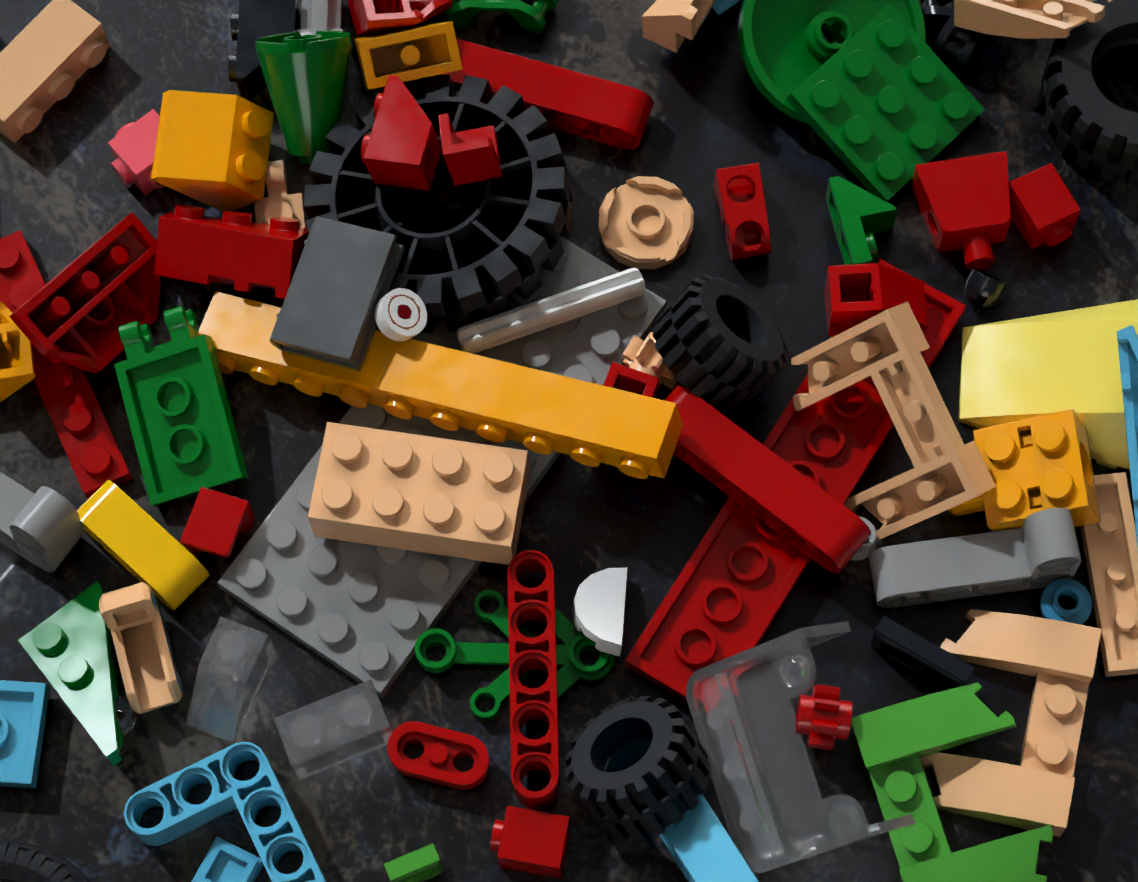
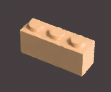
(46, 63)

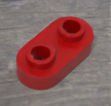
(440, 753)

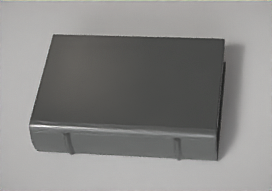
(336, 293)

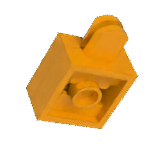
(1035, 468)

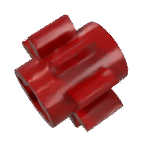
(823, 717)

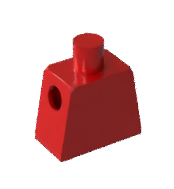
(965, 204)

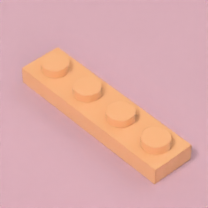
(1113, 574)

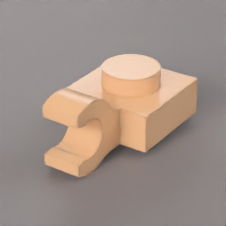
(279, 201)

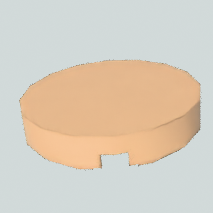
(646, 223)

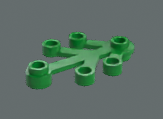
(498, 654)

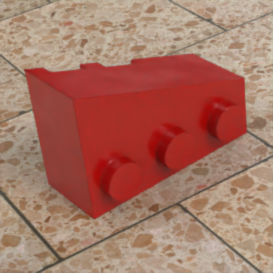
(229, 249)

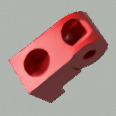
(743, 210)

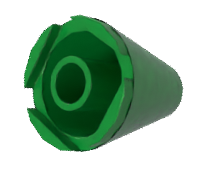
(306, 86)

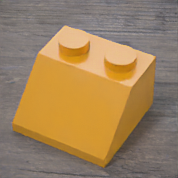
(213, 148)

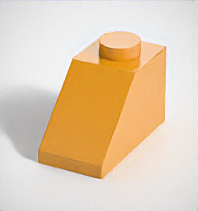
(408, 54)

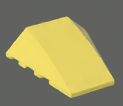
(1049, 367)

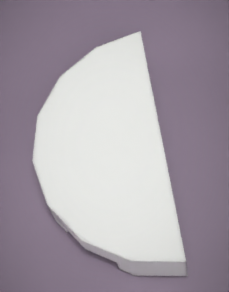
(600, 608)

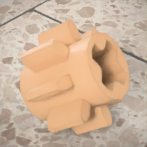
(644, 357)

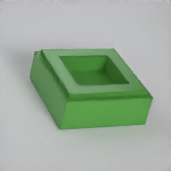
(415, 866)

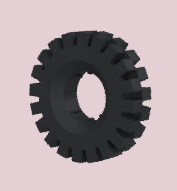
(494, 247)

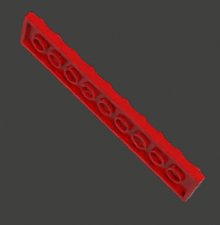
(744, 566)

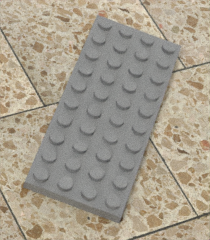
(373, 602)

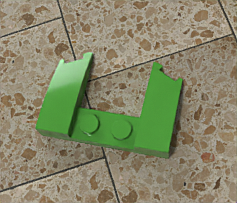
(892, 751)

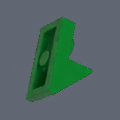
(856, 218)

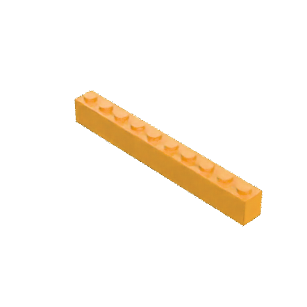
(460, 391)

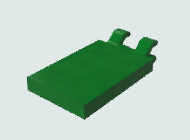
(178, 410)

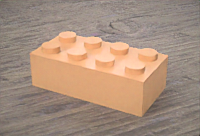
(419, 493)

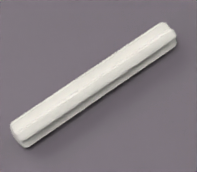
(551, 311)

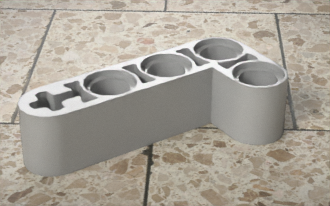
(37, 524)
(977, 563)

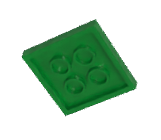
(885, 103)

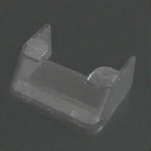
(761, 762)

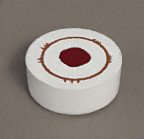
(400, 314)

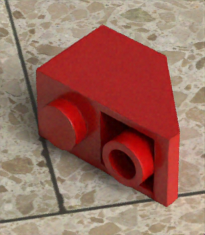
(402, 141)
(865, 290)

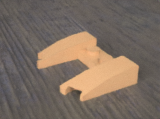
(1026, 17)
(890, 353)
(1042, 786)

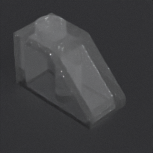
(229, 679)

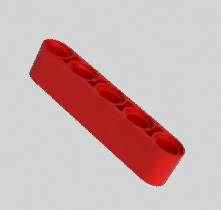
(566, 98)
(766, 484)
(530, 654)

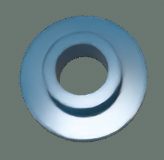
(1066, 587)

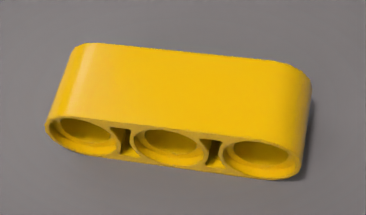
(141, 545)

